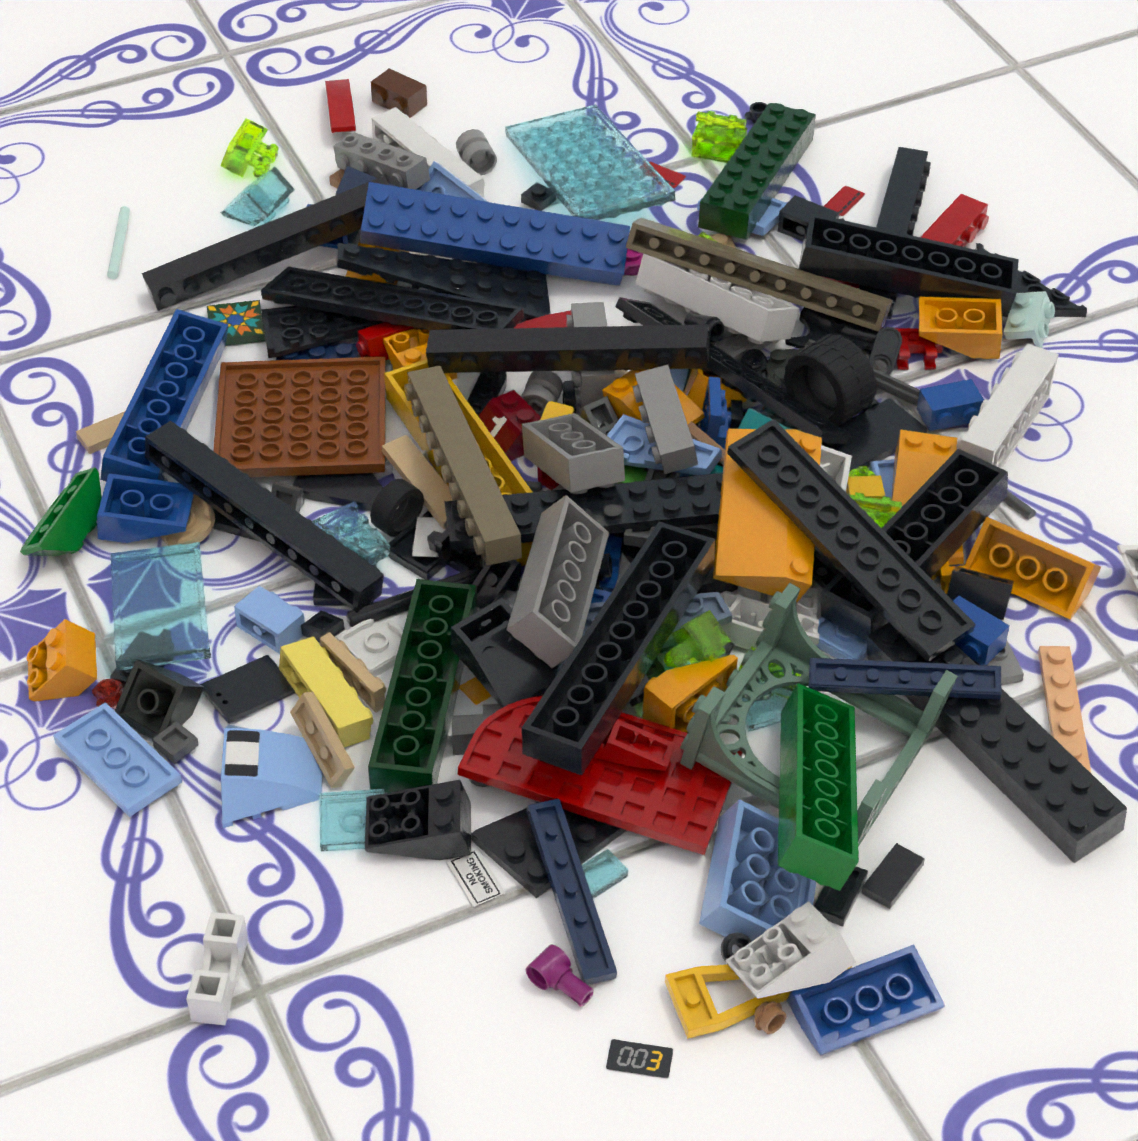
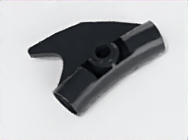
(823, 324)

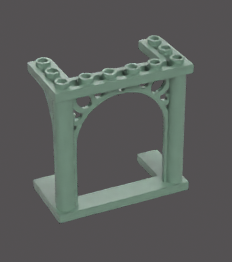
(791, 648)

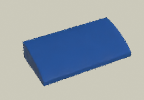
(866, 1000)

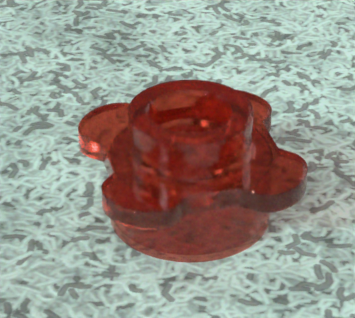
(108, 691)

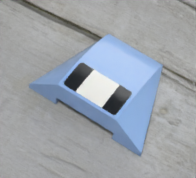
(265, 773)

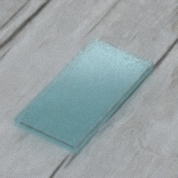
(159, 606)

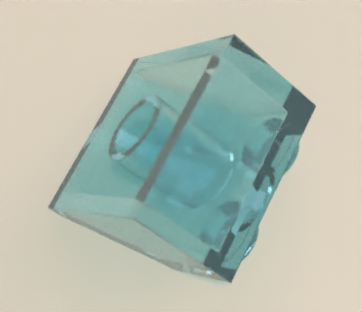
(260, 199)

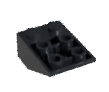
(497, 658)
(420, 822)

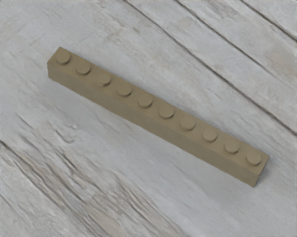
(759, 274)
(463, 466)

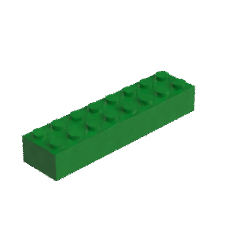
(818, 788)

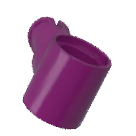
(554, 970)

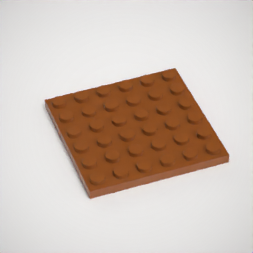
(302, 416)

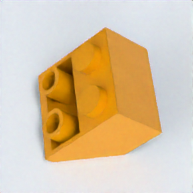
(408, 348)
(62, 663)

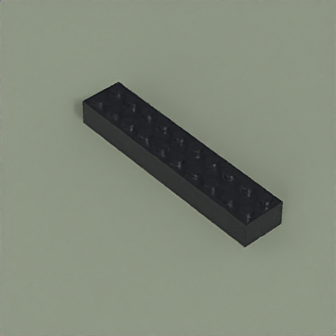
(618, 649)
(1018, 757)

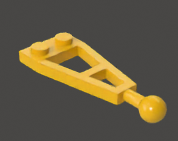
(696, 1006)

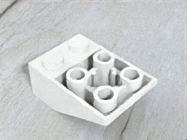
(792, 955)

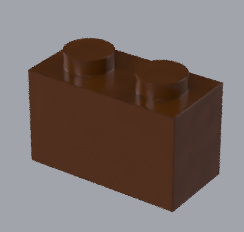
(399, 91)

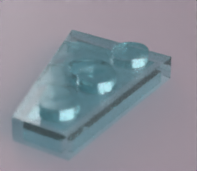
(355, 533)

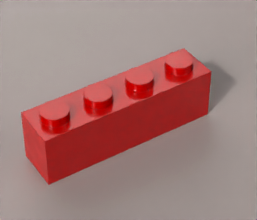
(959, 222)

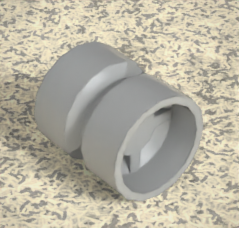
(476, 151)
(541, 388)

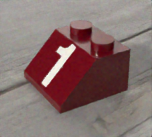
(504, 421)

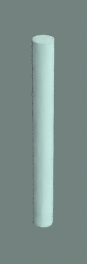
(118, 243)

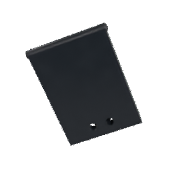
(247, 688)

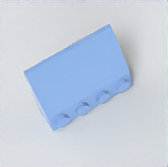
(744, 883)

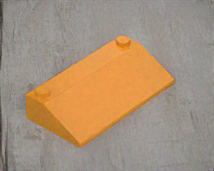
(755, 538)

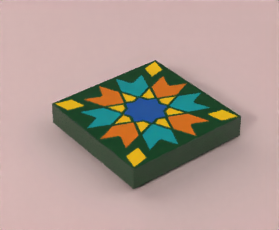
(243, 321)

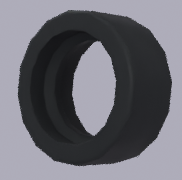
(384, 509)

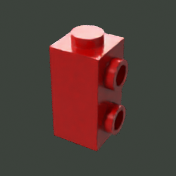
(371, 339)

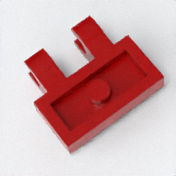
(916, 344)

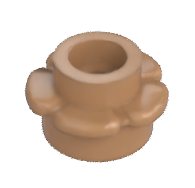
(769, 1017)

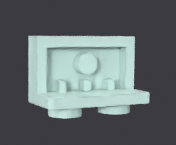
(1030, 317)

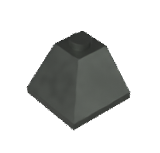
(157, 698)

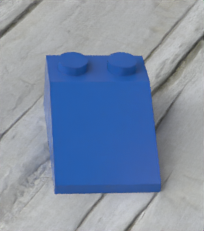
(142, 509)

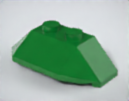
(67, 518)

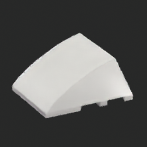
(751, 608)

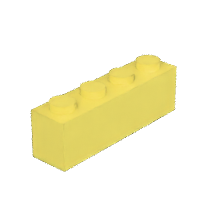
(311, 670)

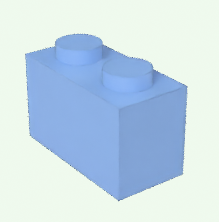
(269, 618)

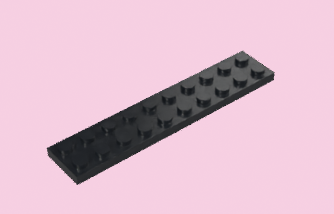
(387, 302)
(738, 375)
(616, 508)
(851, 540)

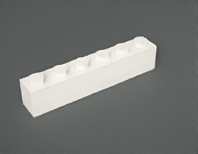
(400, 131)

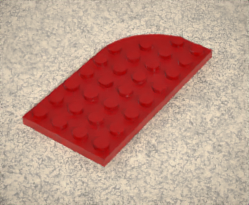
(667, 805)

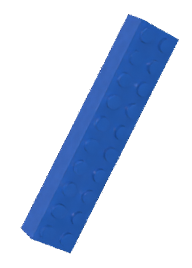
(494, 234)

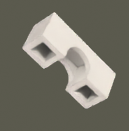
(215, 984)

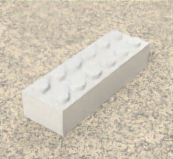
(737, 307)
(1011, 406)

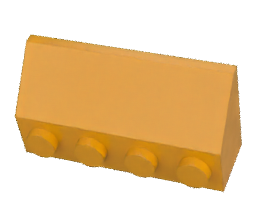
(1038, 569)

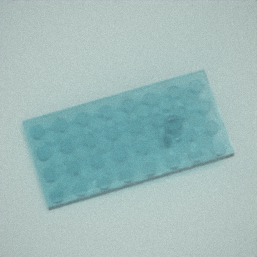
(589, 164)

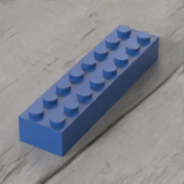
(166, 391)

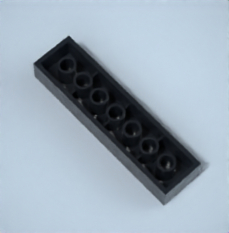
(905, 262)
(927, 530)

